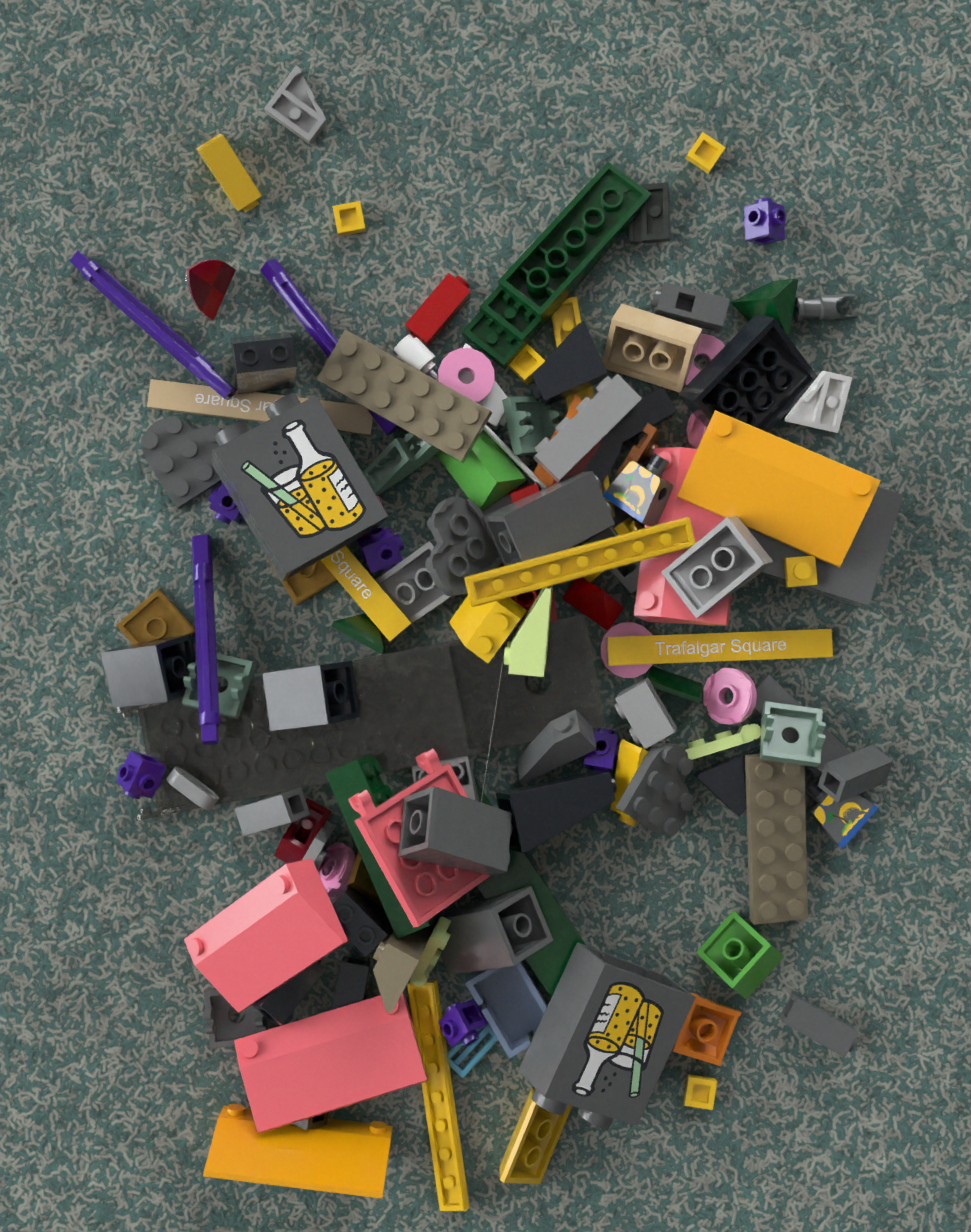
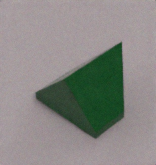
(770, 300)

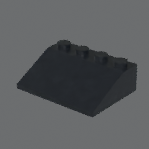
(751, 377)

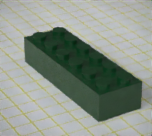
(353, 779)

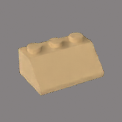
(651, 347)

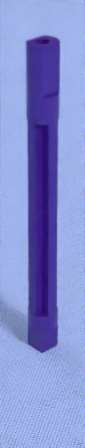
(310, 319)
(152, 324)
(205, 639)

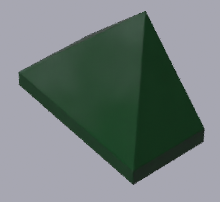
(363, 630)

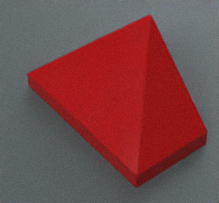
(593, 603)

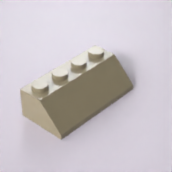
(397, 963)

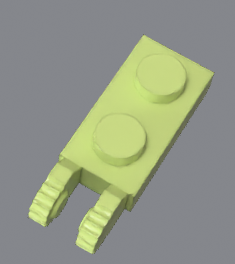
(723, 741)
(431, 954)

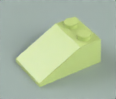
(529, 645)

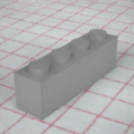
(587, 428)

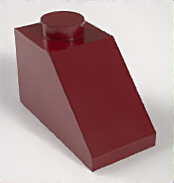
(302, 833)

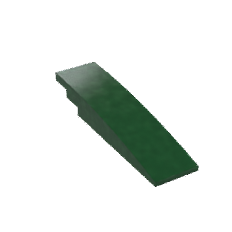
(555, 265)
(551, 959)

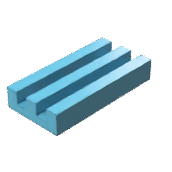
(463, 1071)

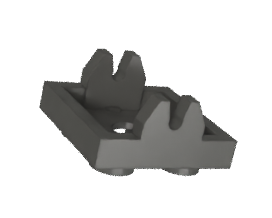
(221, 1028)

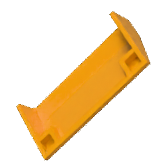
(778, 488)
(329, 1158)

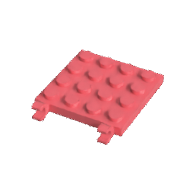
(418, 885)

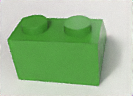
(739, 955)

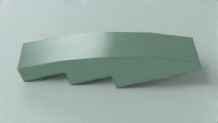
(397, 462)

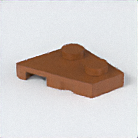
(644, 449)

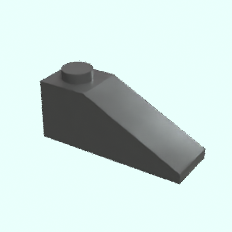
(556, 745)

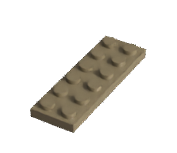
(404, 396)
(776, 840)

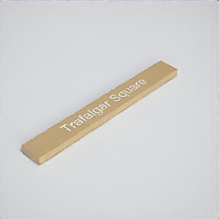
(248, 406)

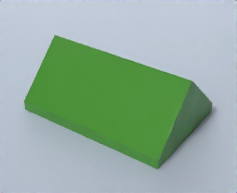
(485, 473)

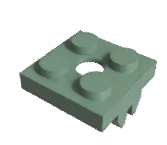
(542, 420)
(238, 674)
(804, 721)

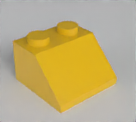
(486, 626)

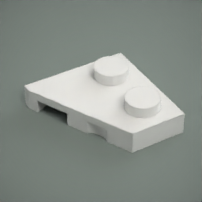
(822, 403)

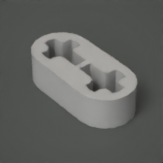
(192, 788)

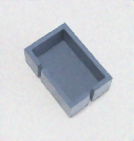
(511, 1004)

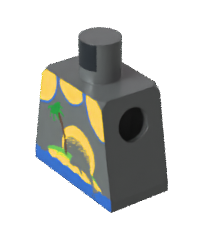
(641, 490)
(836, 819)

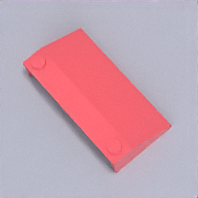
(655, 596)
(267, 935)
(329, 1062)

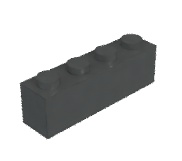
(771, 691)

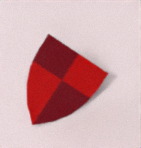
(208, 284)

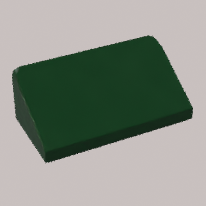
(675, 685)

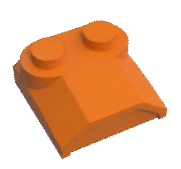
(706, 1031)

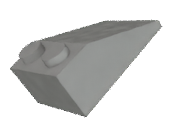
(717, 566)
(412, 586)

